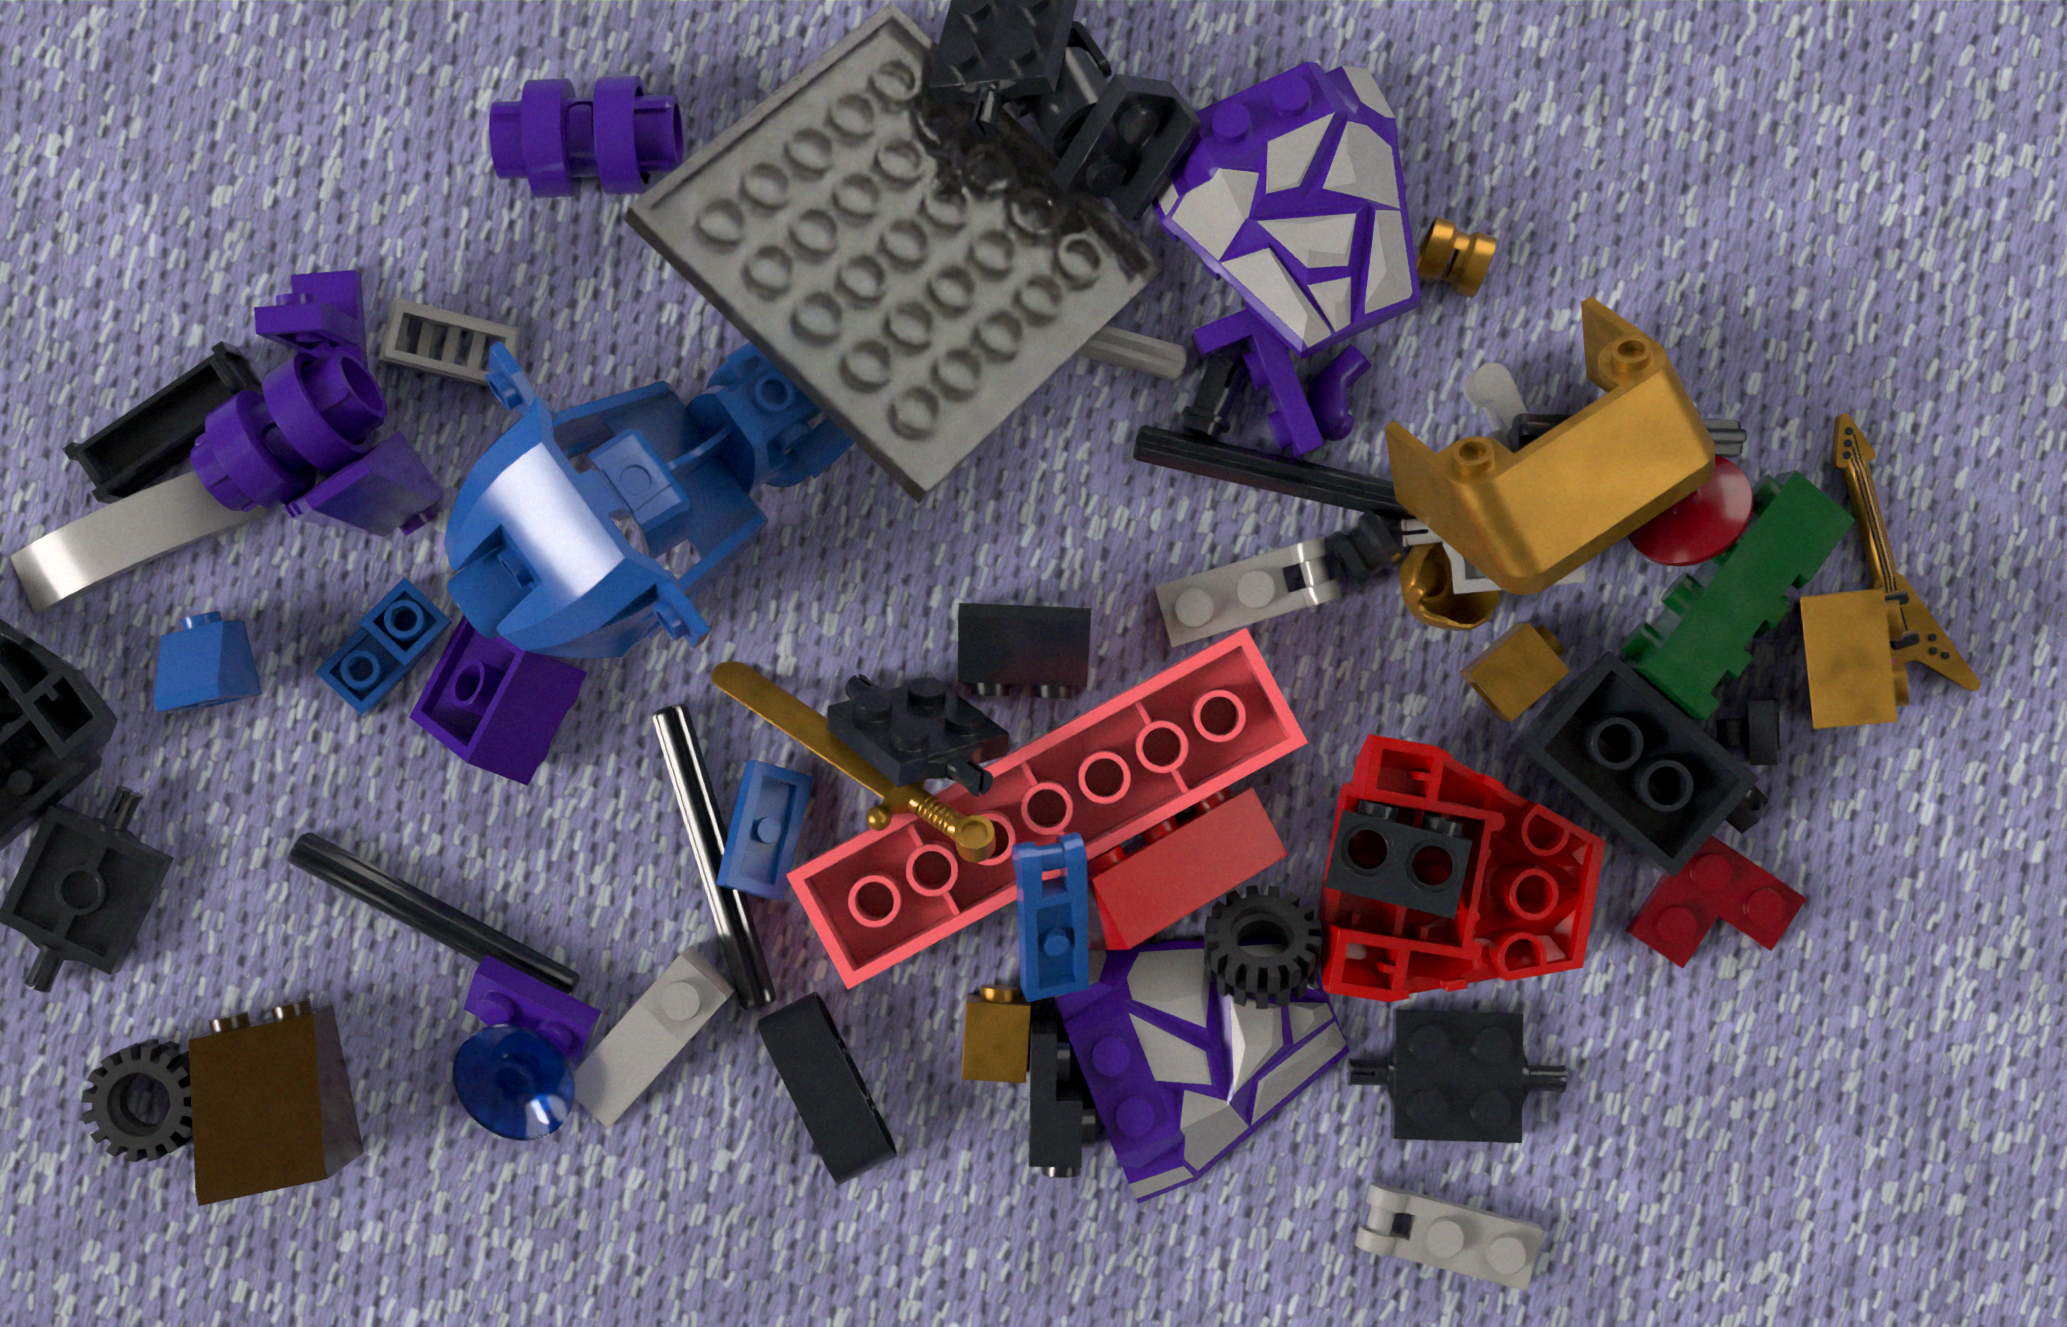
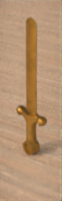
(972, 834)

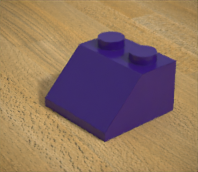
(497, 702)

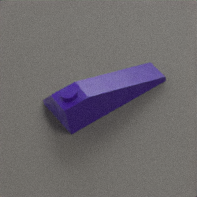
(373, 493)

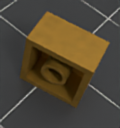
(1851, 658)

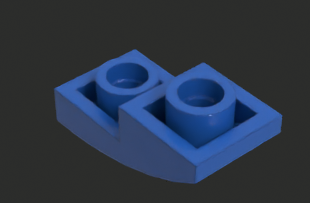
(384, 648)

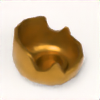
(1430, 595)

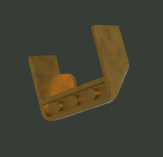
(1577, 486)

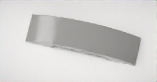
(122, 538)

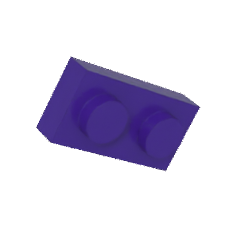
(512, 997)

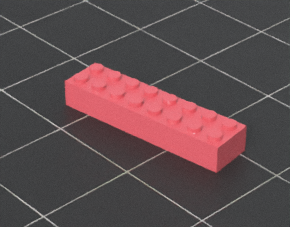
(1093, 775)

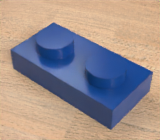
(764, 830)

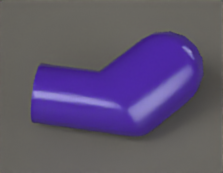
(1329, 393)

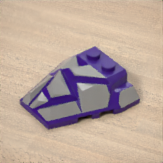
(1300, 205)
(1183, 1066)

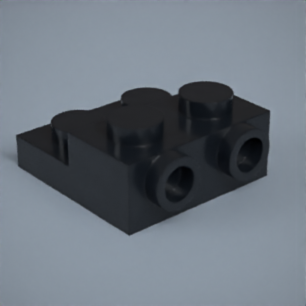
(1058, 1113)

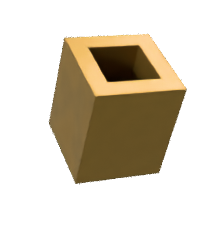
(1517, 669)
(996, 1035)

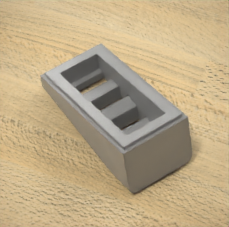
(396, 332)

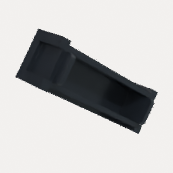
(161, 427)

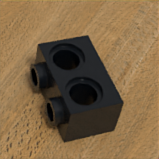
(1396, 877)

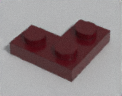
(1710, 887)

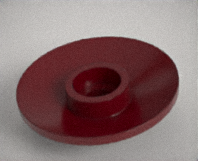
(1702, 523)

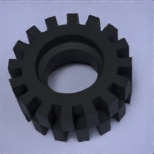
(1256, 975)
(111, 1107)

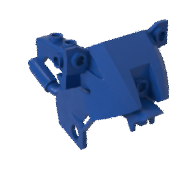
(541, 538)

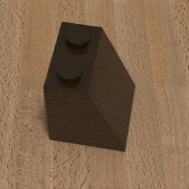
(270, 1102)

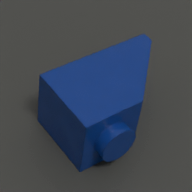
(205, 665)

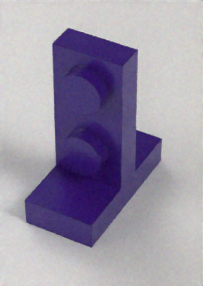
(318, 315)
(1267, 368)

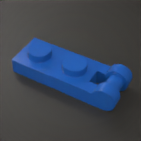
(1052, 917)

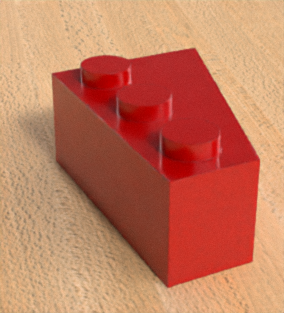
(1178, 868)

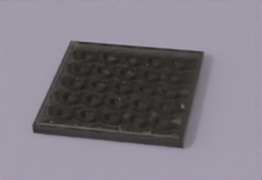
(893, 252)

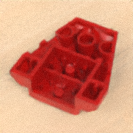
(1521, 898)

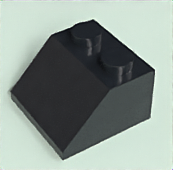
(1023, 646)

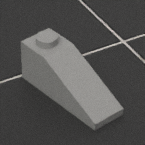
(650, 1035)

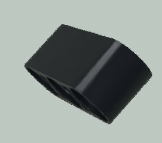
(827, 1088)

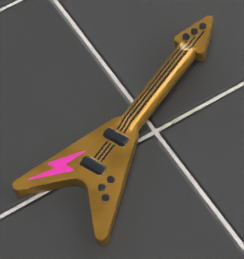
(1922, 635)

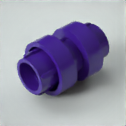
(563, 138)
(309, 417)

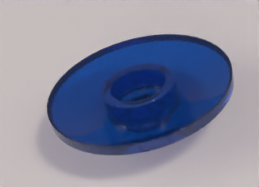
(500, 1095)

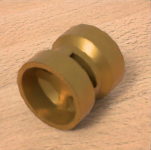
(1468, 261)

